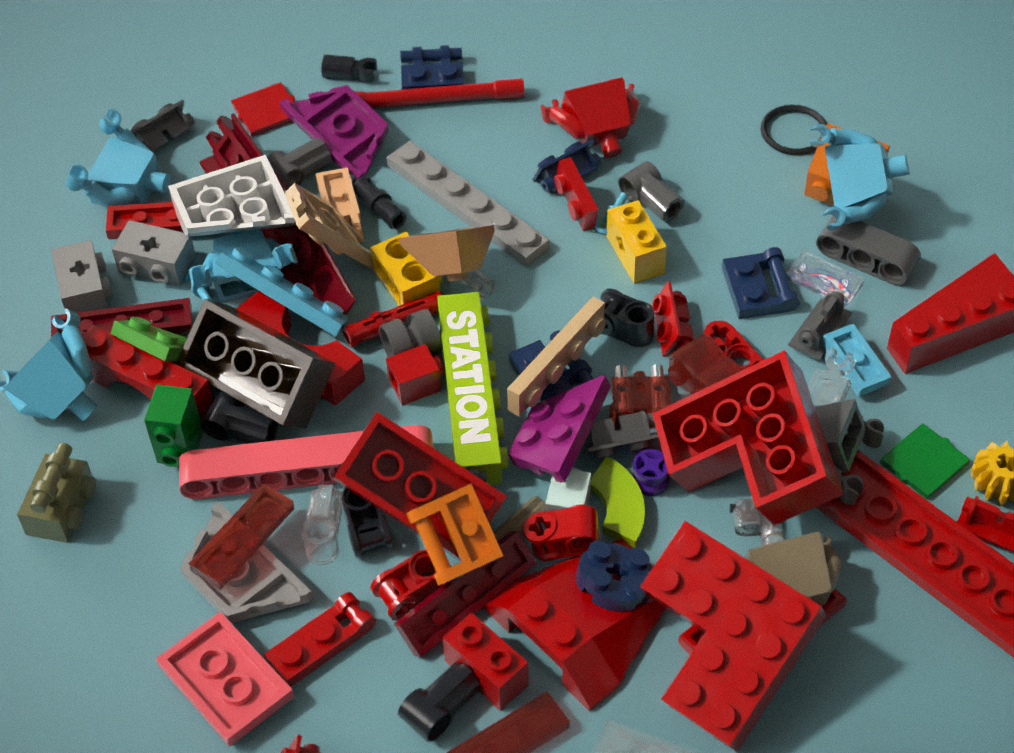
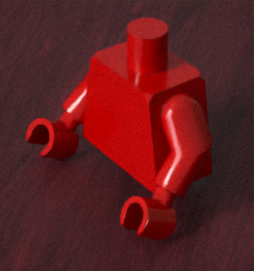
(597, 113)

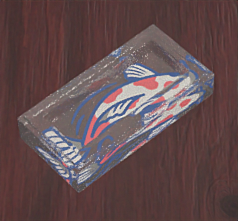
(824, 277)

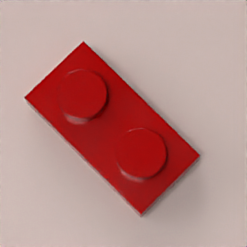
(580, 202)

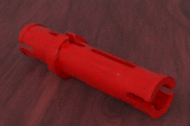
(369, 327)

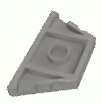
(256, 589)

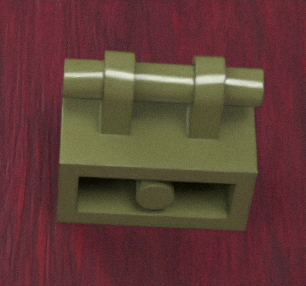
(57, 496)

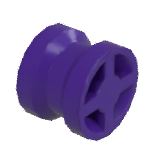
(651, 463)

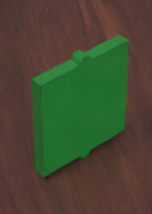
(924, 461)

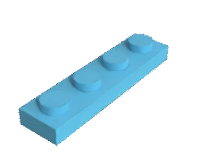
(293, 296)

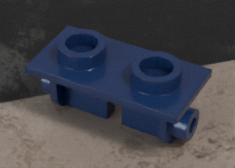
(581, 156)

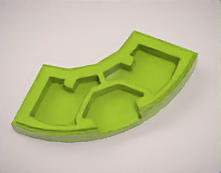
(622, 501)

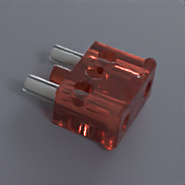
(638, 392)

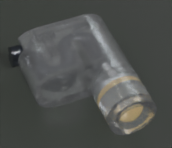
(751, 522)

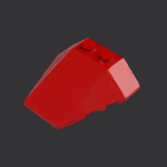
(579, 636)

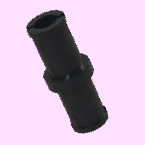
(379, 203)

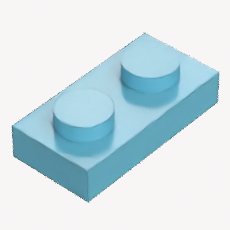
(868, 371)

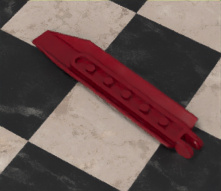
(315, 263)

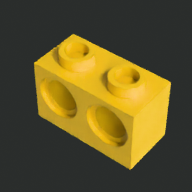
(401, 272)

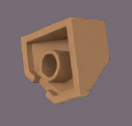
(450, 251)

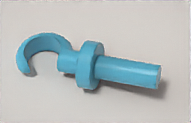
(620, 201)
(200, 290)

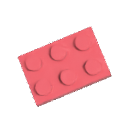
(225, 678)

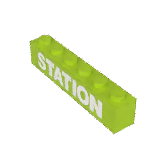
(469, 385)

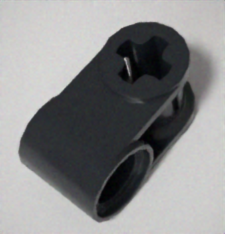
(627, 318)
(365, 524)

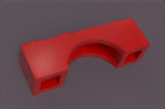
(123, 362)
(348, 370)

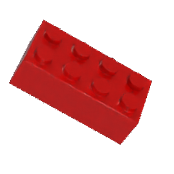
(405, 473)

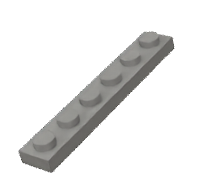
(468, 202)

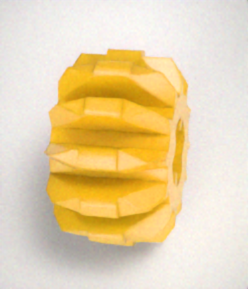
(995, 472)

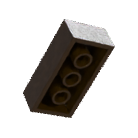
(256, 364)

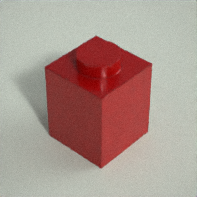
(414, 374)

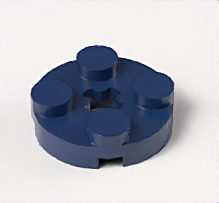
(596, 571)

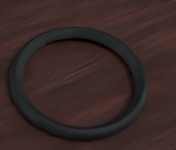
(778, 147)

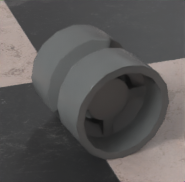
(414, 332)

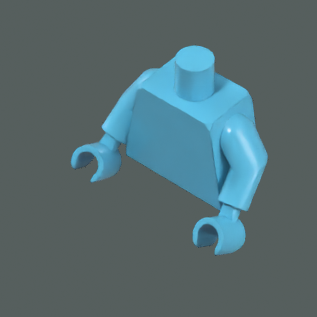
(122, 172)
(857, 173)
(228, 287)
(54, 375)

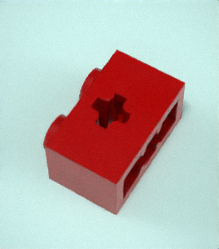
(494, 663)

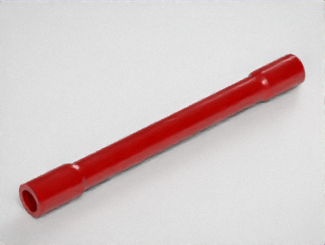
(498, 89)

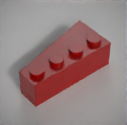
(956, 318)

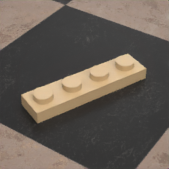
(552, 360)

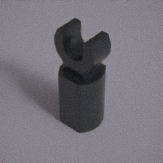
(348, 68)

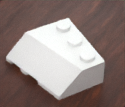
(232, 200)

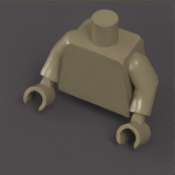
(801, 564)

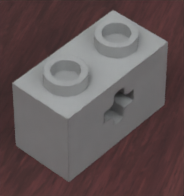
(153, 253)
(80, 277)

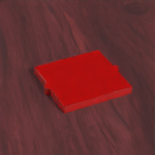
(262, 110)

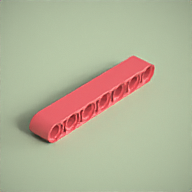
(275, 463)

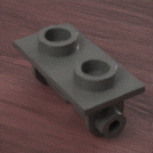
(169, 120)
(824, 318)
(634, 432)

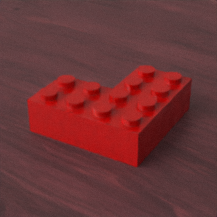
(754, 423)
(750, 628)

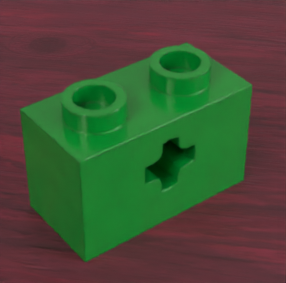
(173, 423)

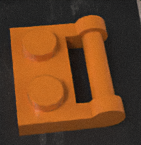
(467, 529)

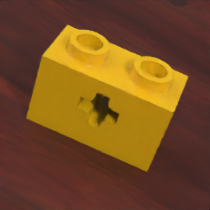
(636, 241)

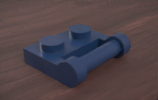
(749, 287)

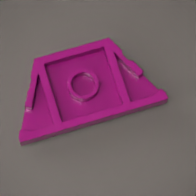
(344, 123)
(558, 429)

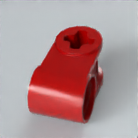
(567, 532)
(405, 584)

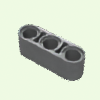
(870, 250)

